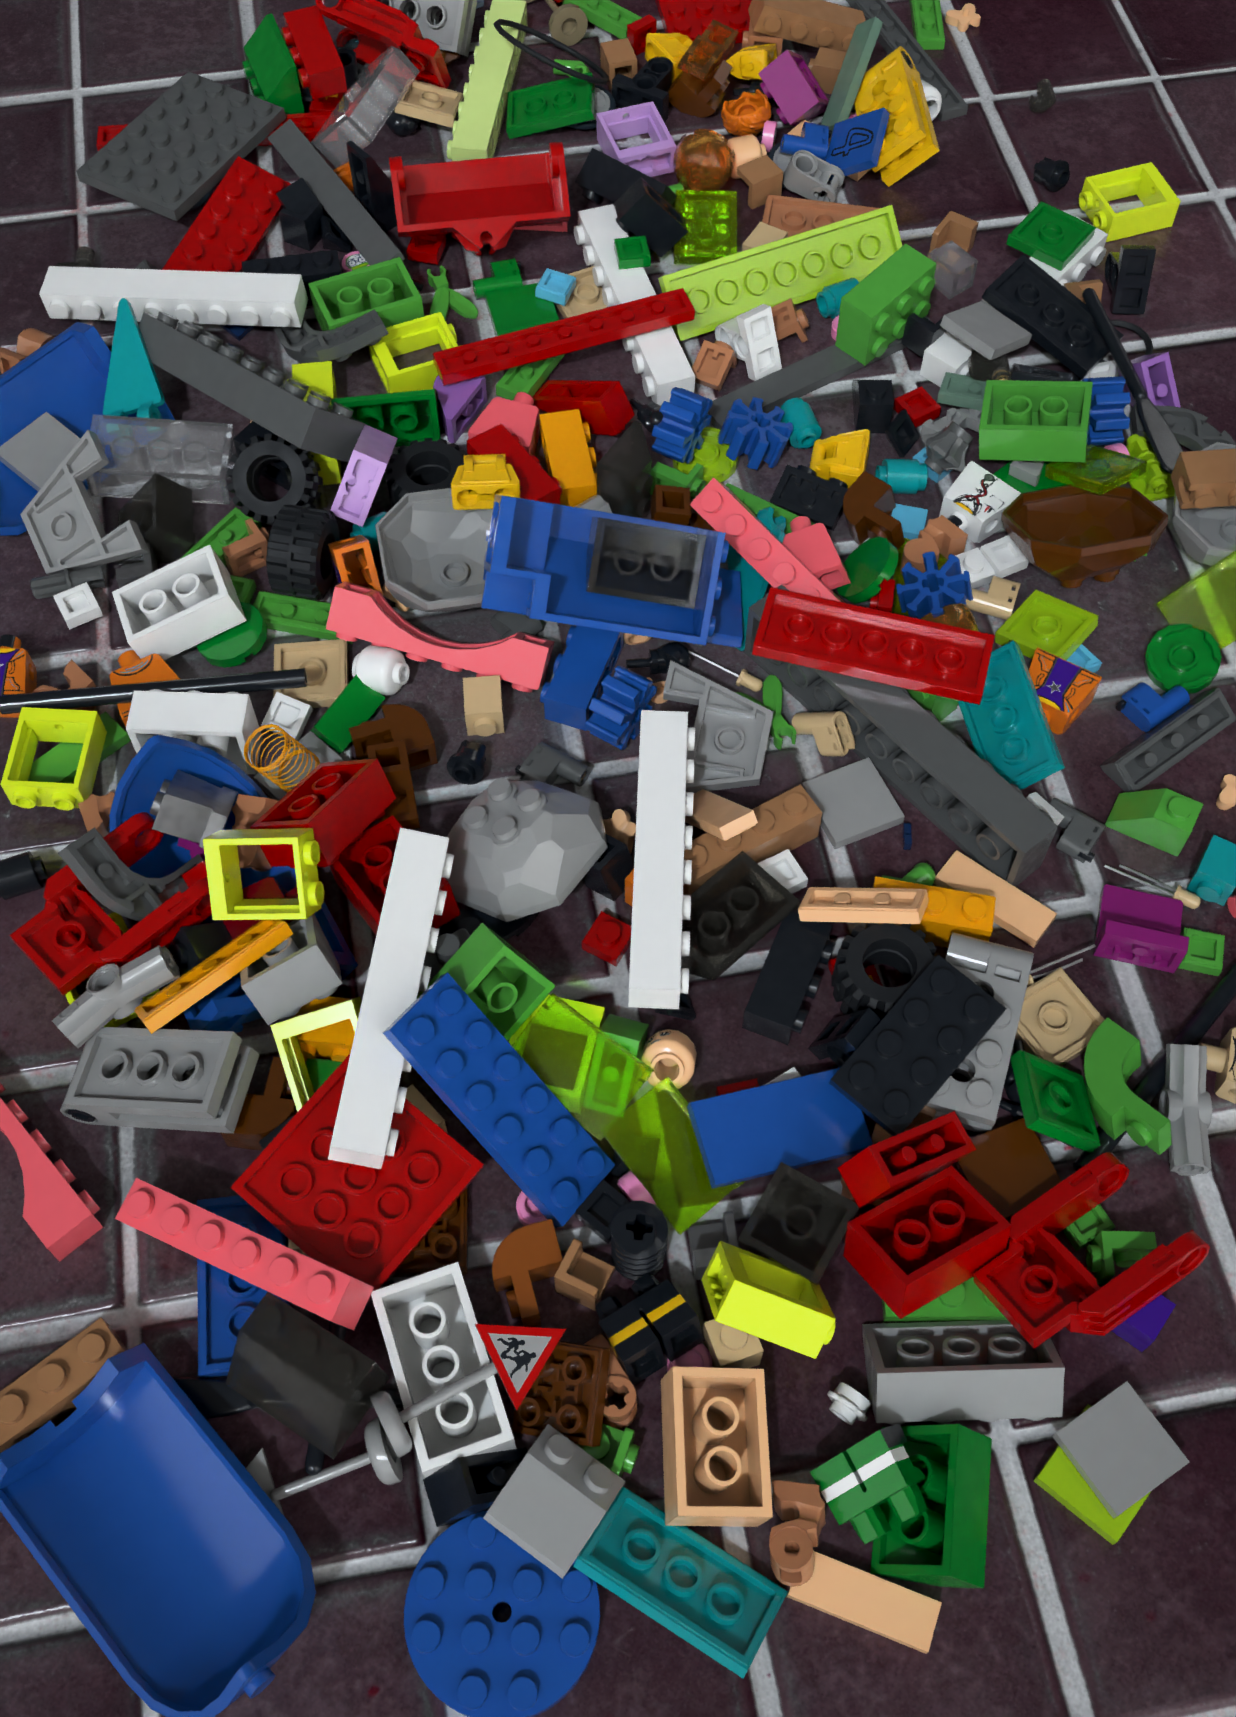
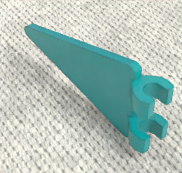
(131, 376)
(752, 583)

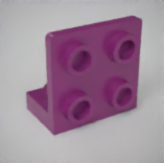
(1140, 929)

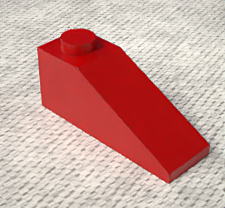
(599, 402)

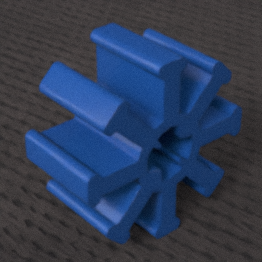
(1107, 410)
(681, 425)
(755, 433)
(934, 588)
(620, 707)

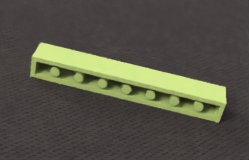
(488, 86)

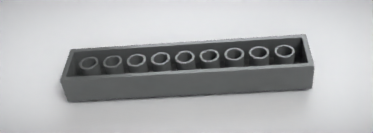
(925, 764)

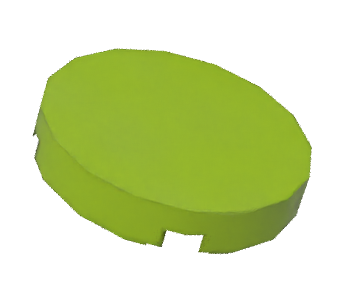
(712, 457)

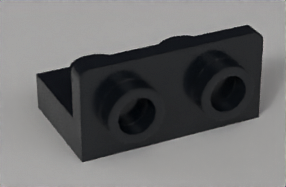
(810, 495)

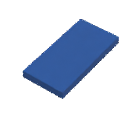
(784, 1121)
(223, 1298)

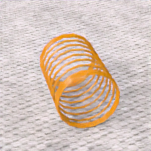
(288, 756)

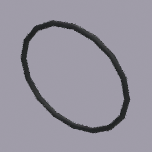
(497, 24)

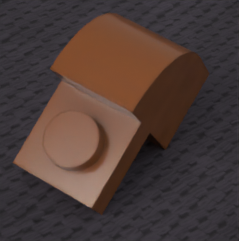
(524, 1258)

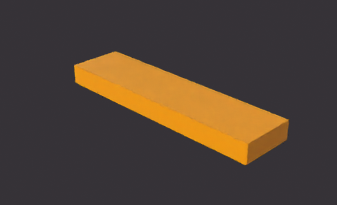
(212, 973)

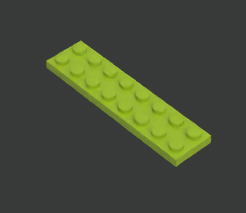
(784, 269)

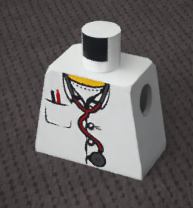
(977, 502)

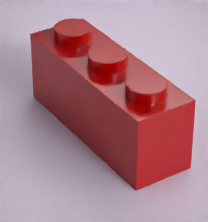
(314, 52)
(534, 480)
(906, 1158)

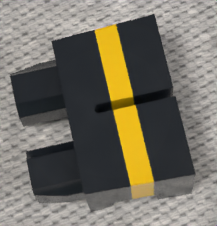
(648, 1325)

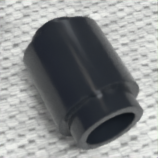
(21, 875)

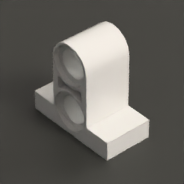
(753, 341)

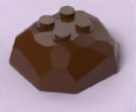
(1083, 533)

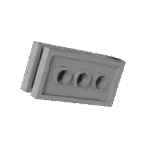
(455, 28)
(1004, 976)
(161, 1079)

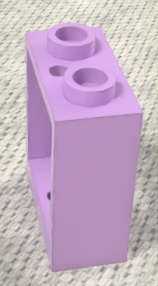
(642, 118)
(363, 475)

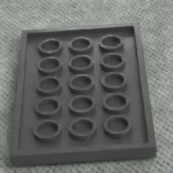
(181, 145)

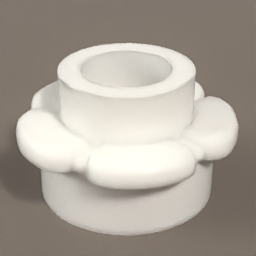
(848, 1404)

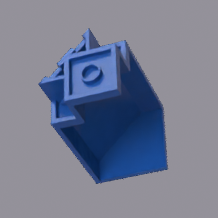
(540, 571)

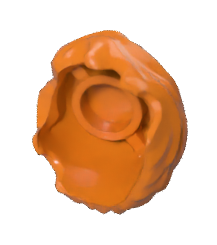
(746, 113)

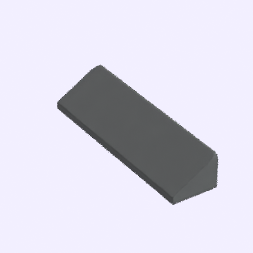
(1169, 741)

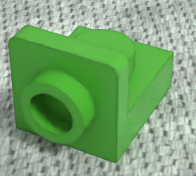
(670, 476)
(1117, 1246)
(615, 1449)

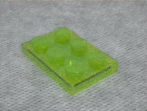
(710, 226)

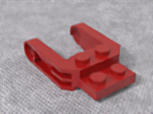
(383, 26)
(76, 934)
(1047, 1288)

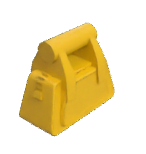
(669, 46)
(752, 60)
(841, 456)
(481, 479)

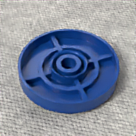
(489, 1664)

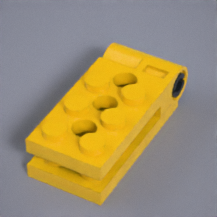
(909, 131)

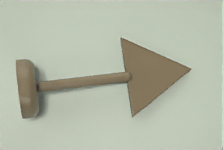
(566, 23)

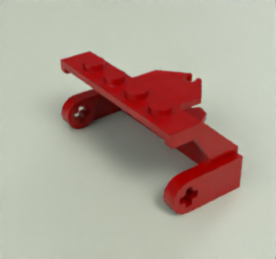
(481, 197)

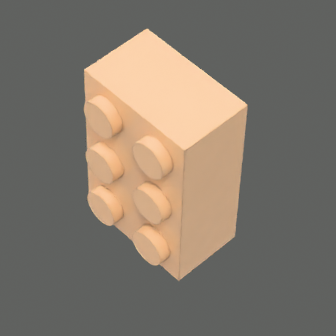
(715, 1447)

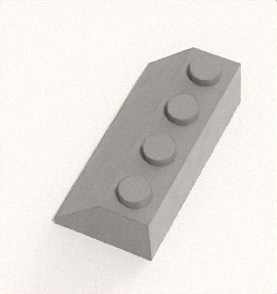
(960, 1372)

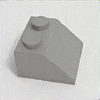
(292, 973)
(554, 1500)

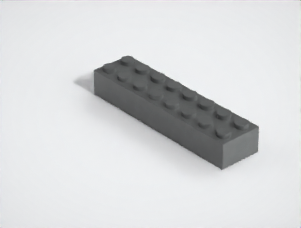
(249, 388)

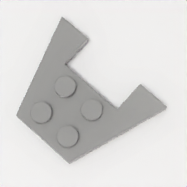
(66, 523)
(728, 731)

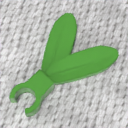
(446, 297)
(773, 701)

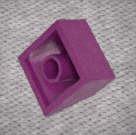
(793, 88)

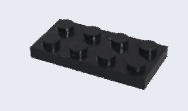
(1050, 313)
(917, 1046)

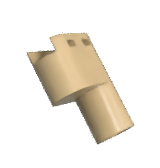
(996, 599)
(829, 730)

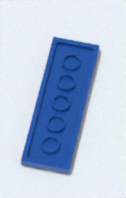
(500, 1099)

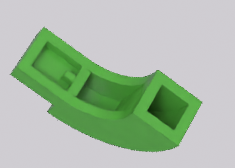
(1107, 1066)

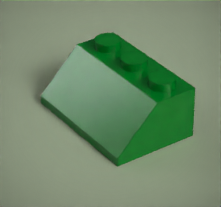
(272, 68)
(399, 414)
(949, 1538)

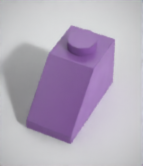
(1157, 378)
(459, 404)

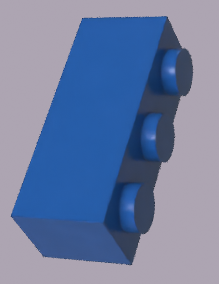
(579, 674)

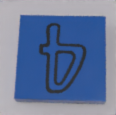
(858, 142)

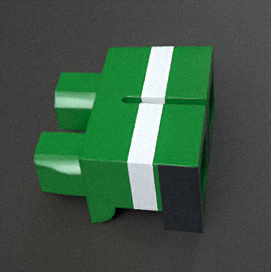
(869, 1476)

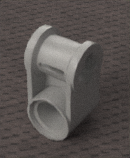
(810, 176)

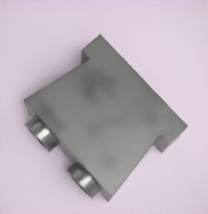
(191, 807)

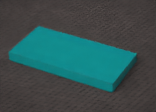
(1010, 722)
(681, 1581)

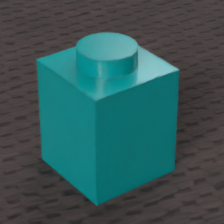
(1215, 872)

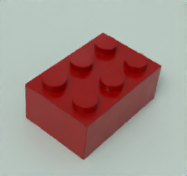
(334, 801)
(365, 871)
(925, 1241)

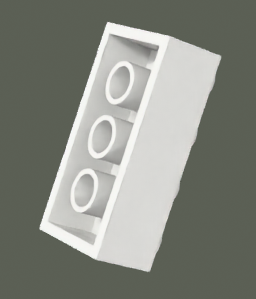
(430, 1346)

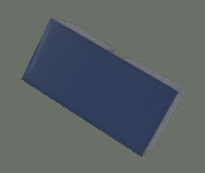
(906, 834)

